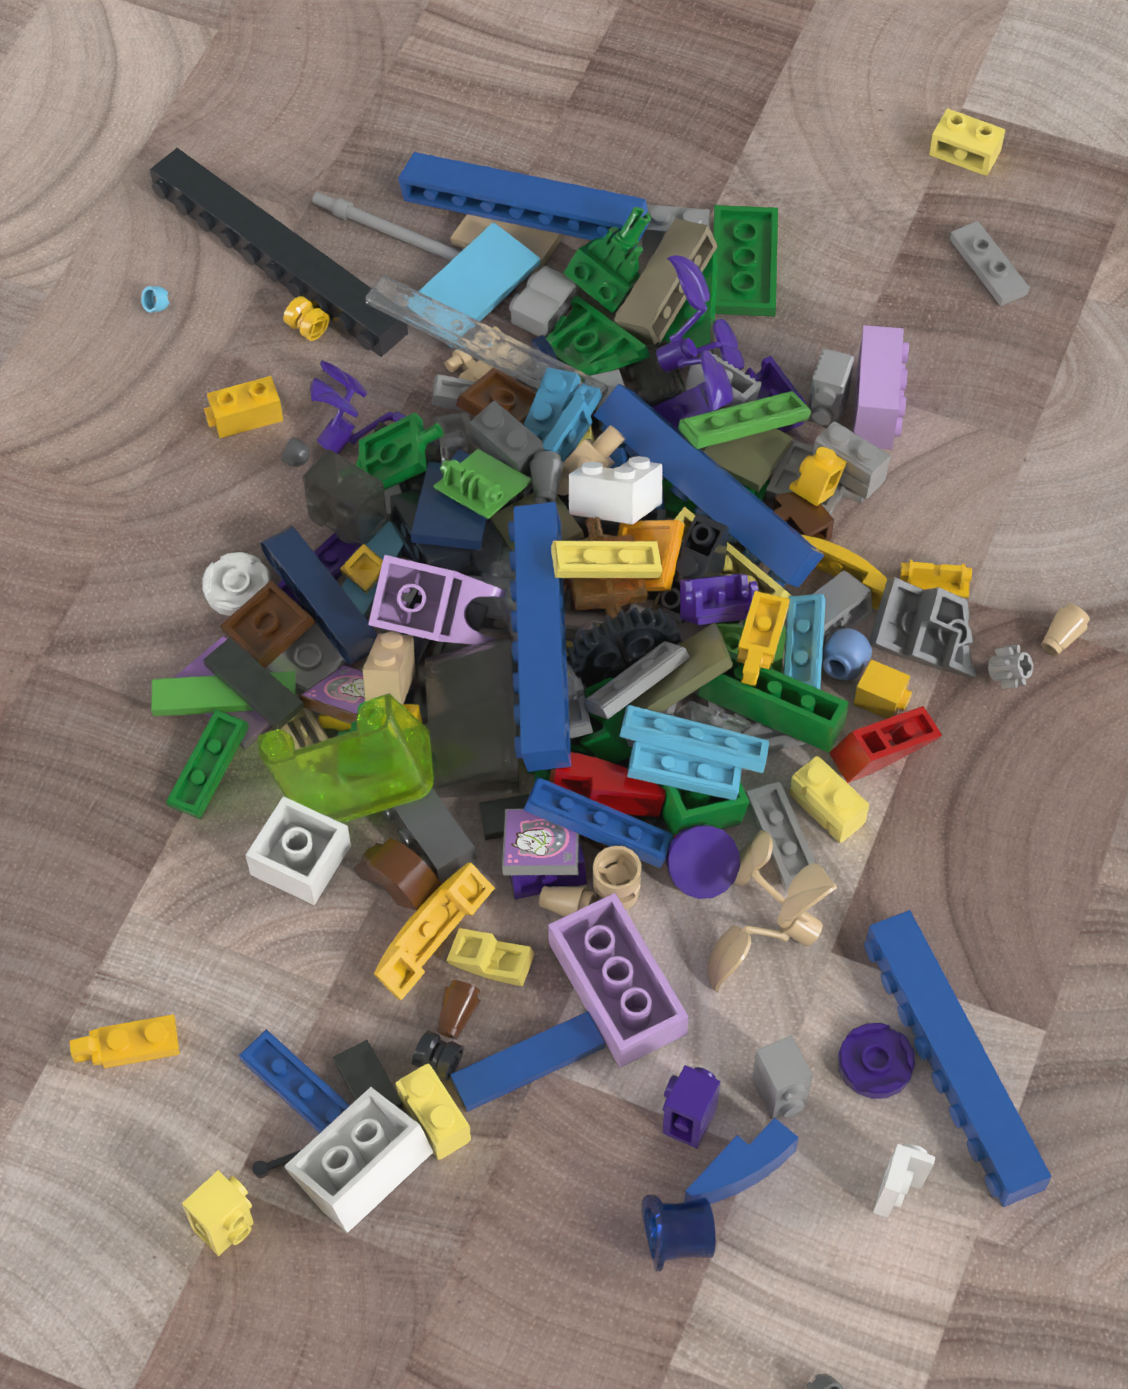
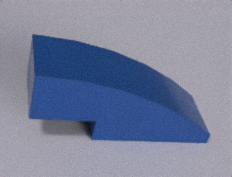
(744, 1164)

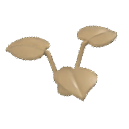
(803, 892)

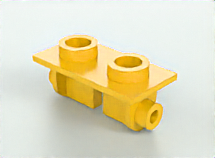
(945, 576)

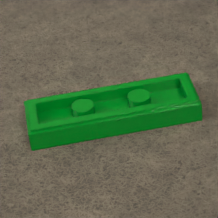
(207, 764)

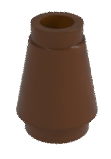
(457, 1007)

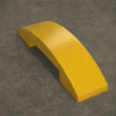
(840, 559)
(429, 927)

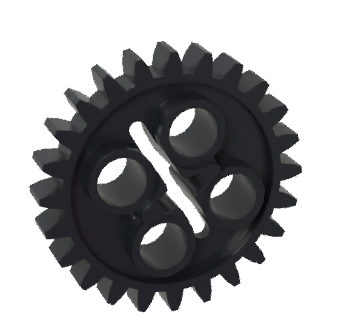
(599, 654)

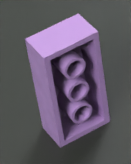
(618, 980)

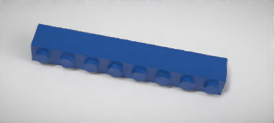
(515, 197)
(710, 488)
(541, 640)
(957, 1059)

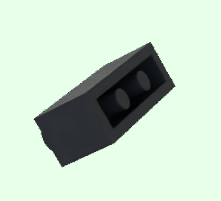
(403, 512)

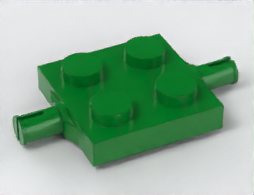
(397, 450)

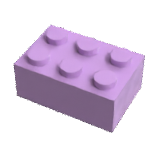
(879, 382)

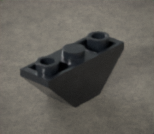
(699, 556)

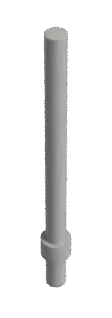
(344, 209)

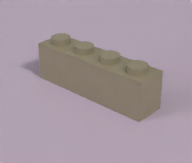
(657, 292)

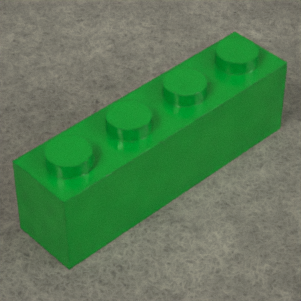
(780, 704)

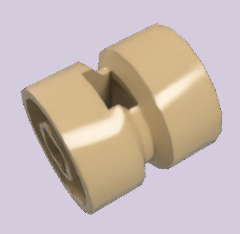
(618, 872)

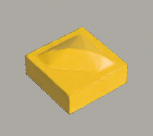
(363, 568)

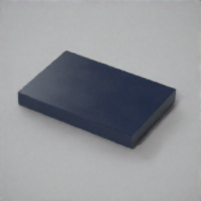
(444, 520)

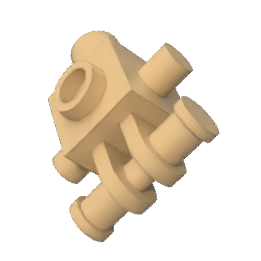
(591, 452)

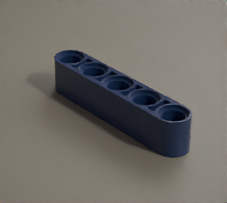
(319, 594)

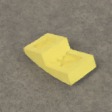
(489, 958)

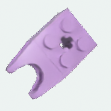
(443, 602)

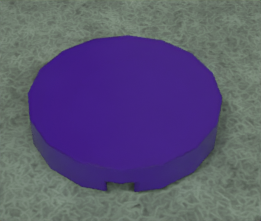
(703, 861)
(876, 1061)

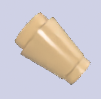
(1065, 629)
(566, 899)

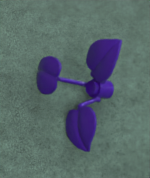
(681, 351)
(340, 429)

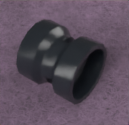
(441, 1055)

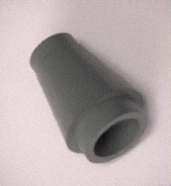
(546, 475)

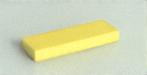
(606, 559)

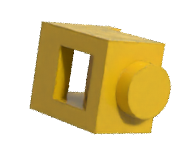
(819, 476)

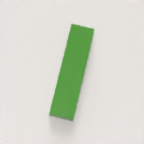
(744, 420)
(203, 695)

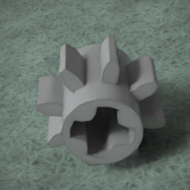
(1010, 666)

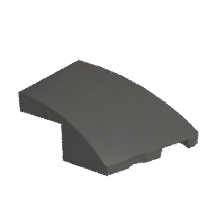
(924, 627)

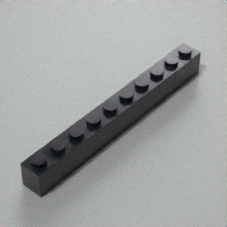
(275, 250)

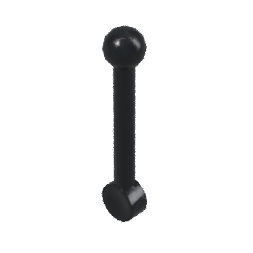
(262, 1168)

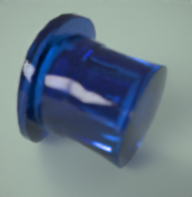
(678, 1229)

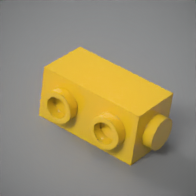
(243, 407)

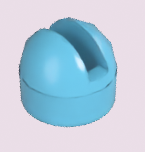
(148, 301)

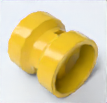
(304, 317)

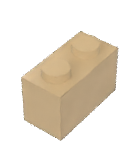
(389, 666)

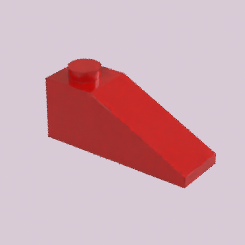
(883, 743)

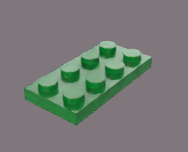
(746, 260)

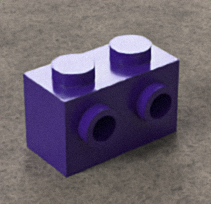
(690, 1105)

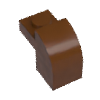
(804, 516)
(399, 872)

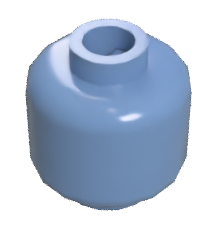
(846, 654)

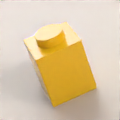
(883, 690)

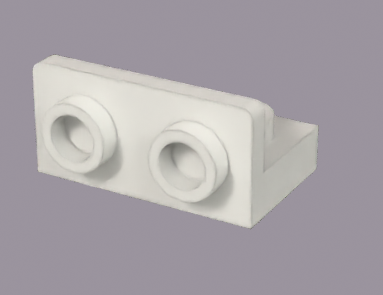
(906, 1168)

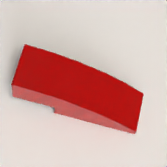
(609, 786)

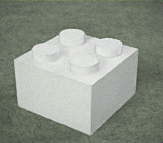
(298, 850)

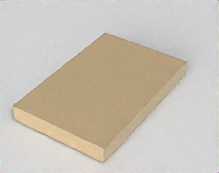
(538, 241)

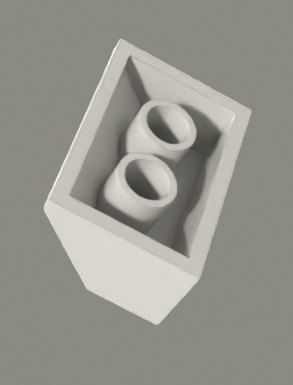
(359, 1158)

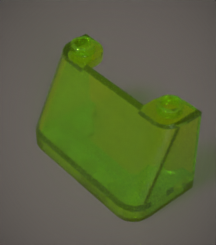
(358, 771)

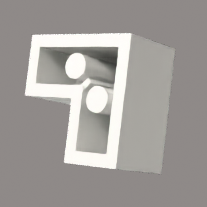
(616, 493)

